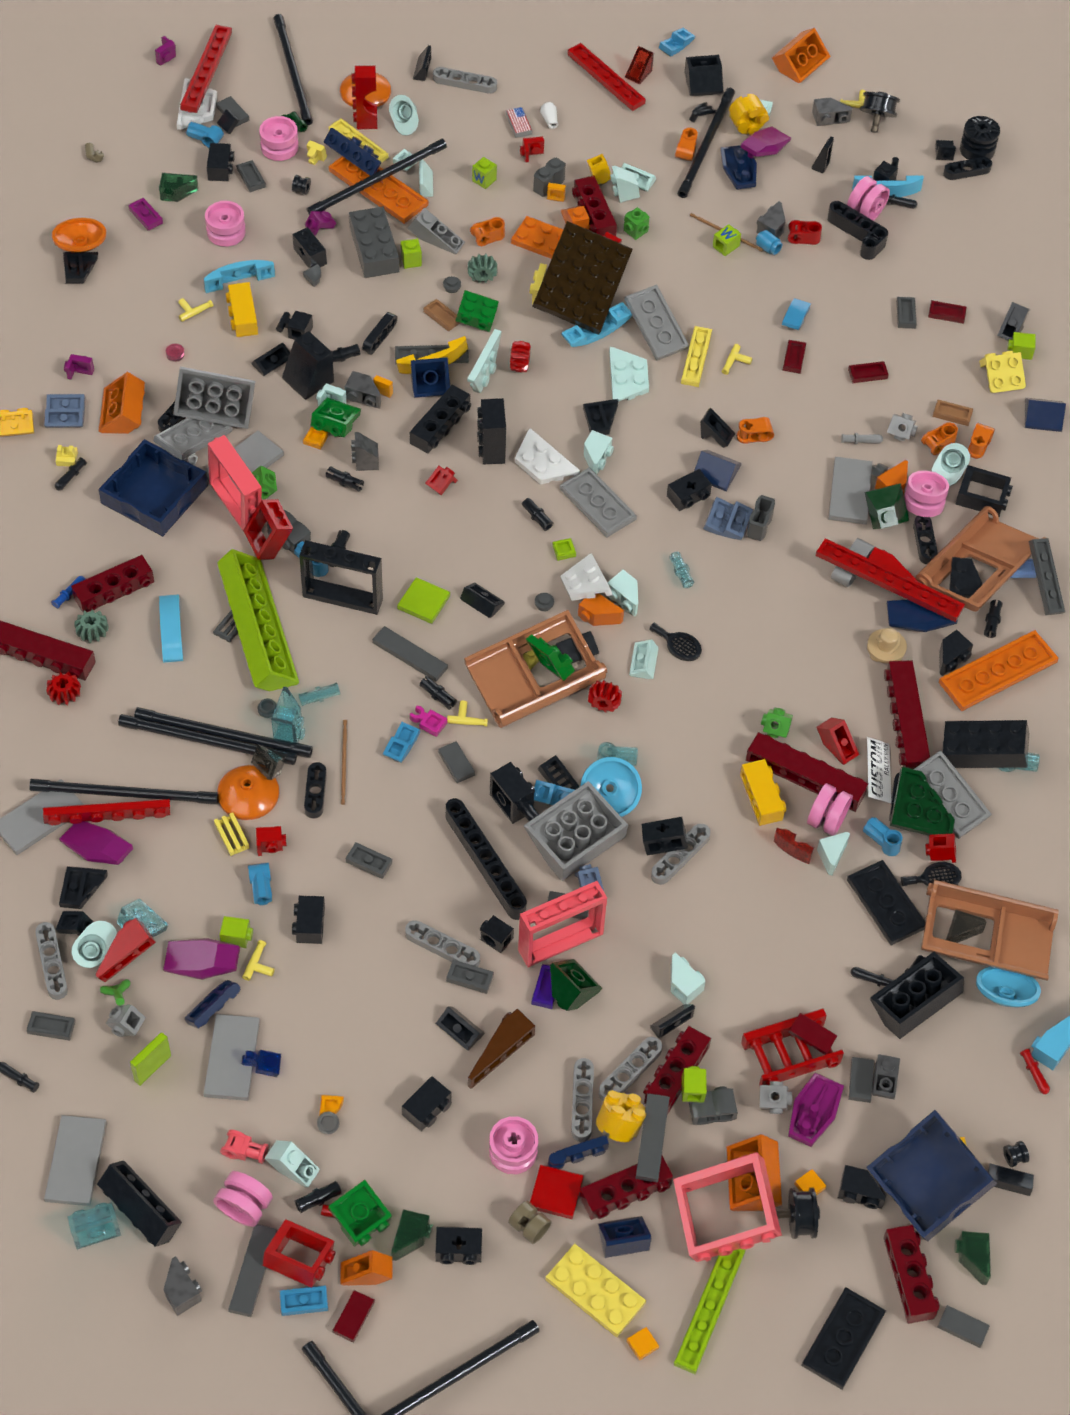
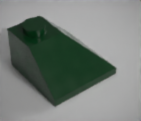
(886, 506)
(571, 984)

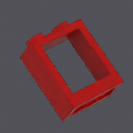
(268, 511)
(294, 1269)

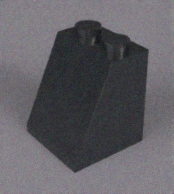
(309, 366)

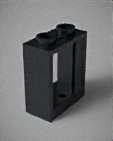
(987, 478)

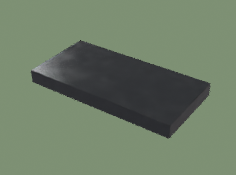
(886, 902)
(843, 1338)

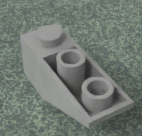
(434, 232)

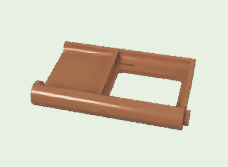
(985, 541)
(508, 682)
(1019, 935)

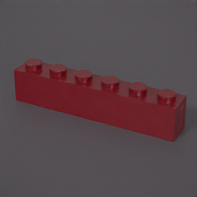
(45, 651)
(907, 713)
(804, 769)

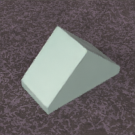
(831, 850)

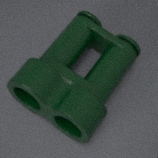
(301, 125)

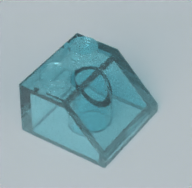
(288, 719)
(94, 1225)

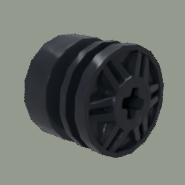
(979, 137)

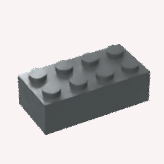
(374, 242)

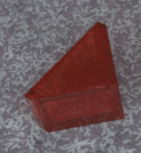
(640, 65)

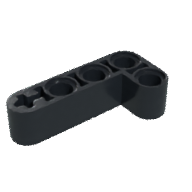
(859, 226)

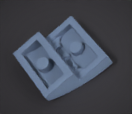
(64, 410)
(728, 519)

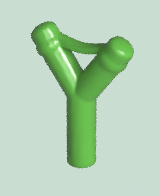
(116, 991)

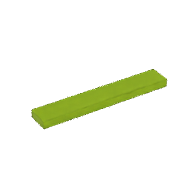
(708, 1311)

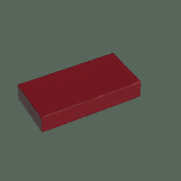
(947, 312)
(794, 356)
(868, 372)
(812, 1034)
(353, 1316)

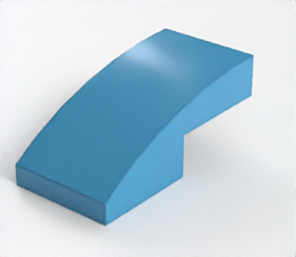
(677, 42)
(796, 313)
(402, 742)
(550, 793)

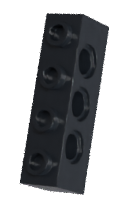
(440, 419)

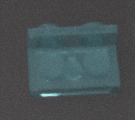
(144, 914)

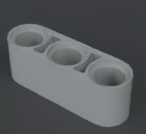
(847, 578)

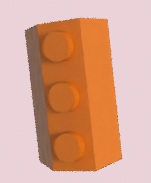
(801, 55)
(122, 405)
(743, 1189)

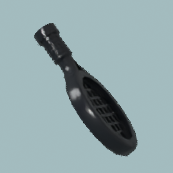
(685, 636)
(924, 878)

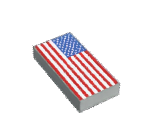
(519, 122)

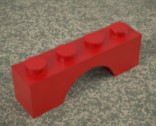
(365, 83)

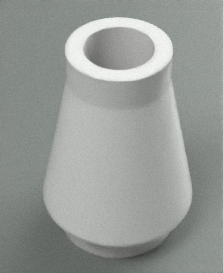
(549, 113)

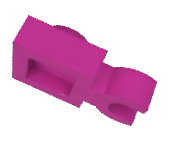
(429, 722)

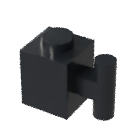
(887, 171)
(297, 325)

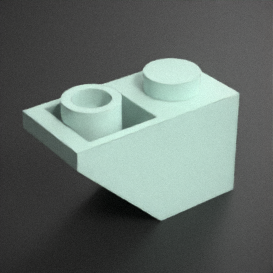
(625, 184)
(597, 449)
(625, 592)
(685, 981)
(292, 1162)

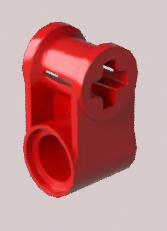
(806, 233)

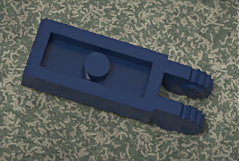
(212, 1003)
(577, 1152)

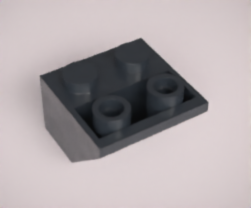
(704, 75)

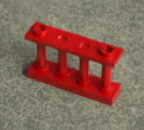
(774, 1034)

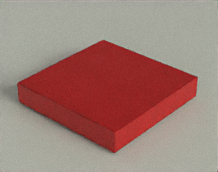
(556, 1191)

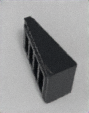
(824, 157)
(554, 761)

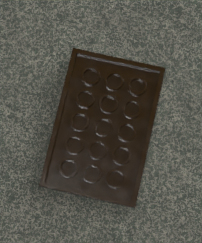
(582, 277)

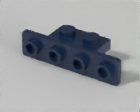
(353, 151)

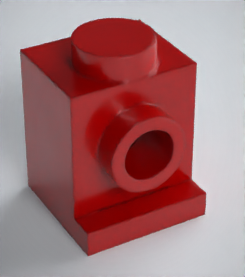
(270, 839)
(941, 847)

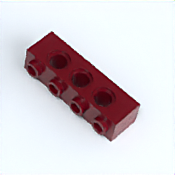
(591, 197)
(125, 577)
(689, 1040)
(612, 1185)
(914, 1308)

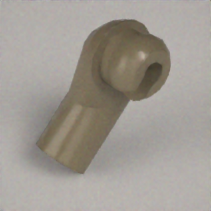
(93, 155)

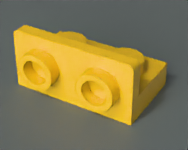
(16, 422)

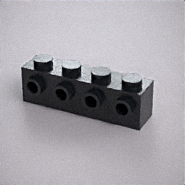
(139, 1203)

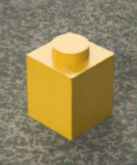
(599, 168)

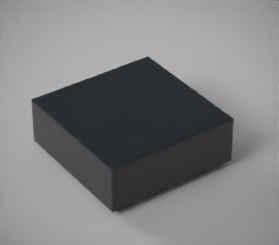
(228, 121)

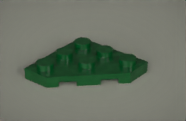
(917, 806)

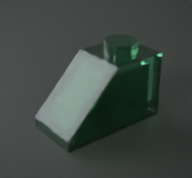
(177, 186)
(411, 1233)
(974, 1254)

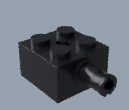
(512, 793)

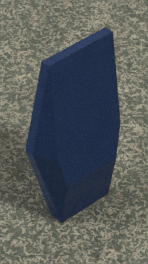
(739, 167)
(914, 617)

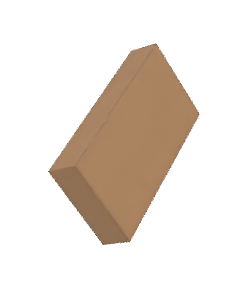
(441, 314)
(953, 412)

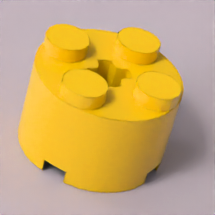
(748, 114)
(621, 1116)

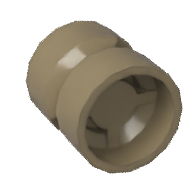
(537, 1225)

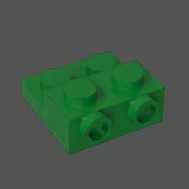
(477, 311)
(334, 417)
(551, 657)
(360, 1214)

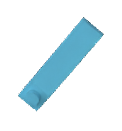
(1053, 1044)

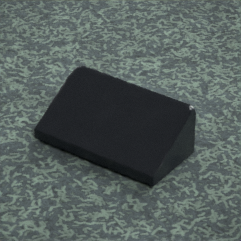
(423, 64)
(271, 359)
(481, 600)
(568, 647)
(673, 1020)
(459, 1027)
(1012, 1179)

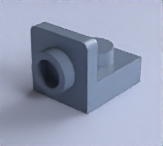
(588, 875)

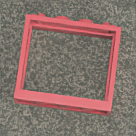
(226, 462)
(559, 909)
(717, 1174)

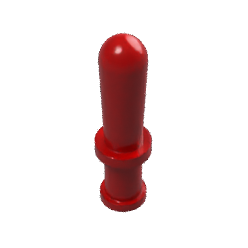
(1032, 1065)

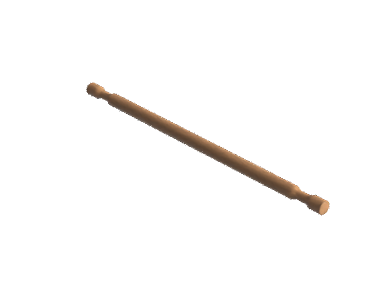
(719, 228)
(343, 786)

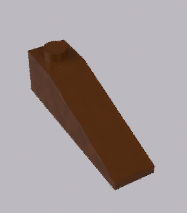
(508, 1038)

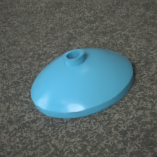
(623, 778)
(1007, 987)

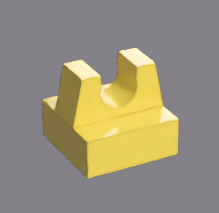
(315, 152)
(66, 456)

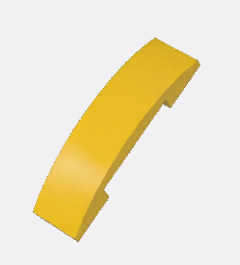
(456, 350)

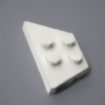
(205, 112)
(542, 460)
(585, 580)

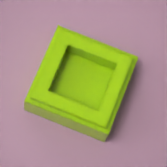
(564, 549)

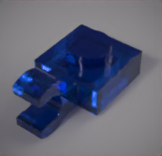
(265, 1062)

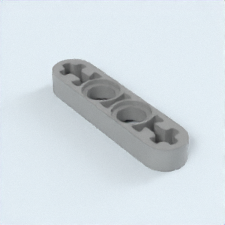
(488, 85)
(682, 855)
(444, 942)
(52, 960)
(627, 1067)
(582, 1099)

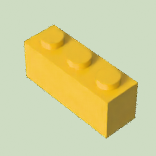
(241, 309)
(762, 792)

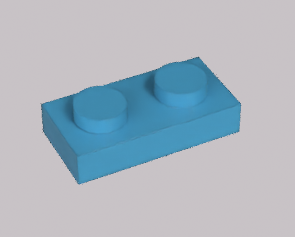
(303, 1300)

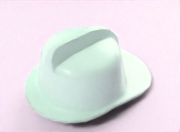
(404, 114)
(952, 462)
(93, 944)

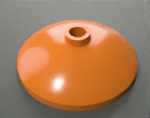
(378, 97)
(79, 235)
(247, 801)

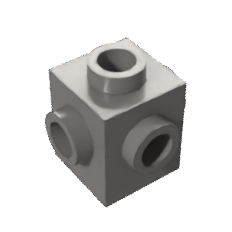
(895, 426)
(125, 1020)
(767, 1094)

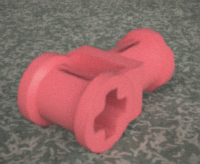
(241, 1146)

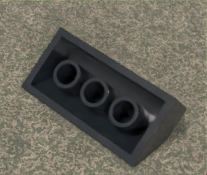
(917, 994)

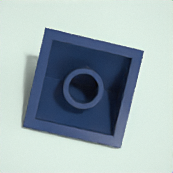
(430, 377)
(1044, 414)
(717, 469)
(624, 1237)

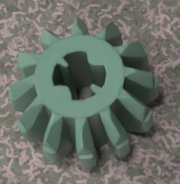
(482, 268)
(91, 626)

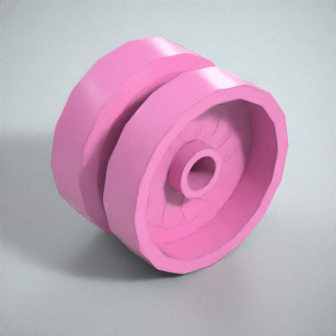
(279, 138)
(869, 197)
(225, 223)
(926, 493)
(829, 808)
(513, 1145)
(243, 1198)

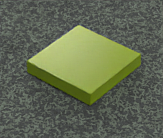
(423, 600)
(150, 1058)

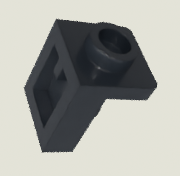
(945, 150)
(73, 922)

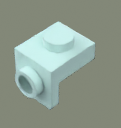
(331, 392)

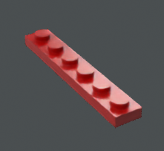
(606, 76)
(108, 811)

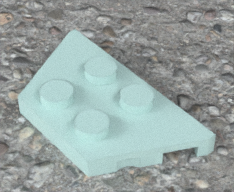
(485, 364)
(628, 375)

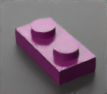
(145, 214)

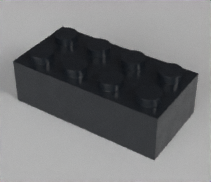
(987, 743)

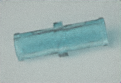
(681, 569)
(319, 694)

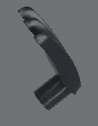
(701, 110)

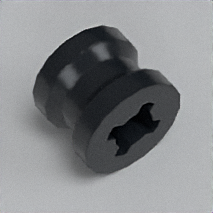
(301, 184)
(1016, 1153)

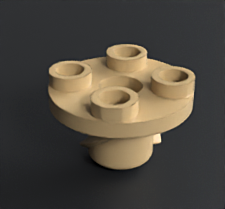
(886, 645)

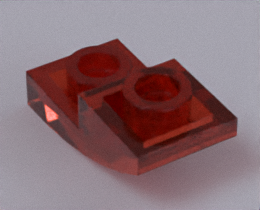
(786, 841)

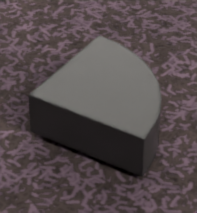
(313, 274)

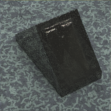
(268, 761)
(965, 926)

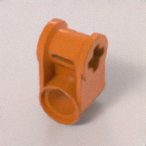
(687, 144)
(489, 231)
(757, 430)
(940, 437)
(980, 439)

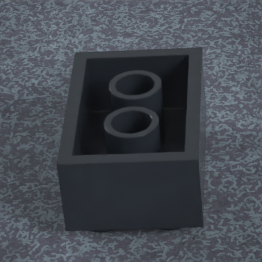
(491, 431)

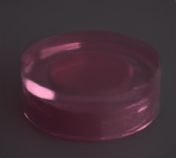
(175, 352)

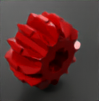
(520, 356)
(63, 688)
(605, 696)

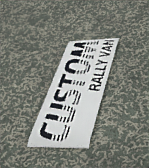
(879, 770)

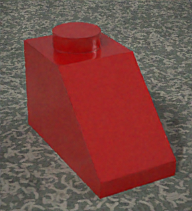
(838, 739)

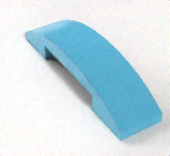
(900, 188)
(236, 271)
(615, 318)
(170, 628)

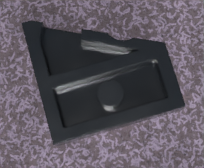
(78, 265)
(600, 415)
(964, 577)
(80, 885)

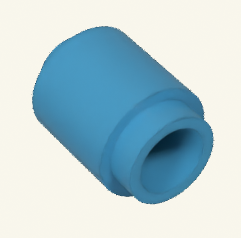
(768, 242)

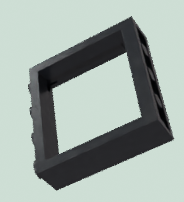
(335, 593)

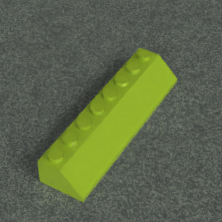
(257, 621)

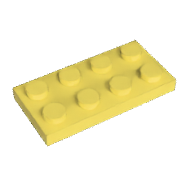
(595, 1290)

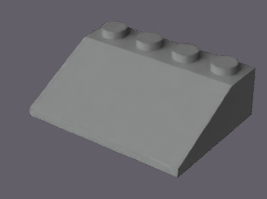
(214, 397)
(576, 830)

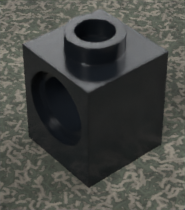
(496, 933)

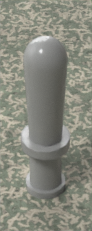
(873, 438)

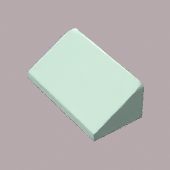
(425, 179)
(644, 179)
(644, 659)

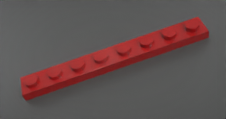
(206, 68)
(890, 580)

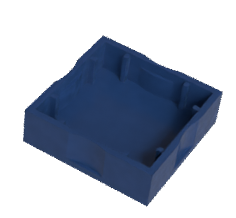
(153, 488)
(931, 1175)

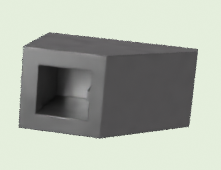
(830, 111)
(772, 220)
(362, 389)
(365, 453)
(885, 1076)
(180, 1289)

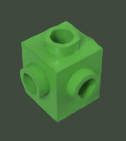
(636, 223)
(267, 480)
(783, 719)

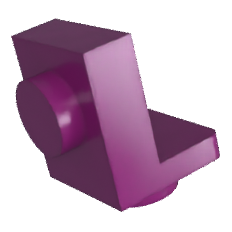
(165, 52)
(319, 220)
(78, 364)

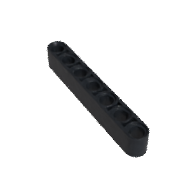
(481, 850)

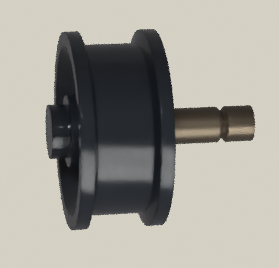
(879, 105)
(802, 1213)

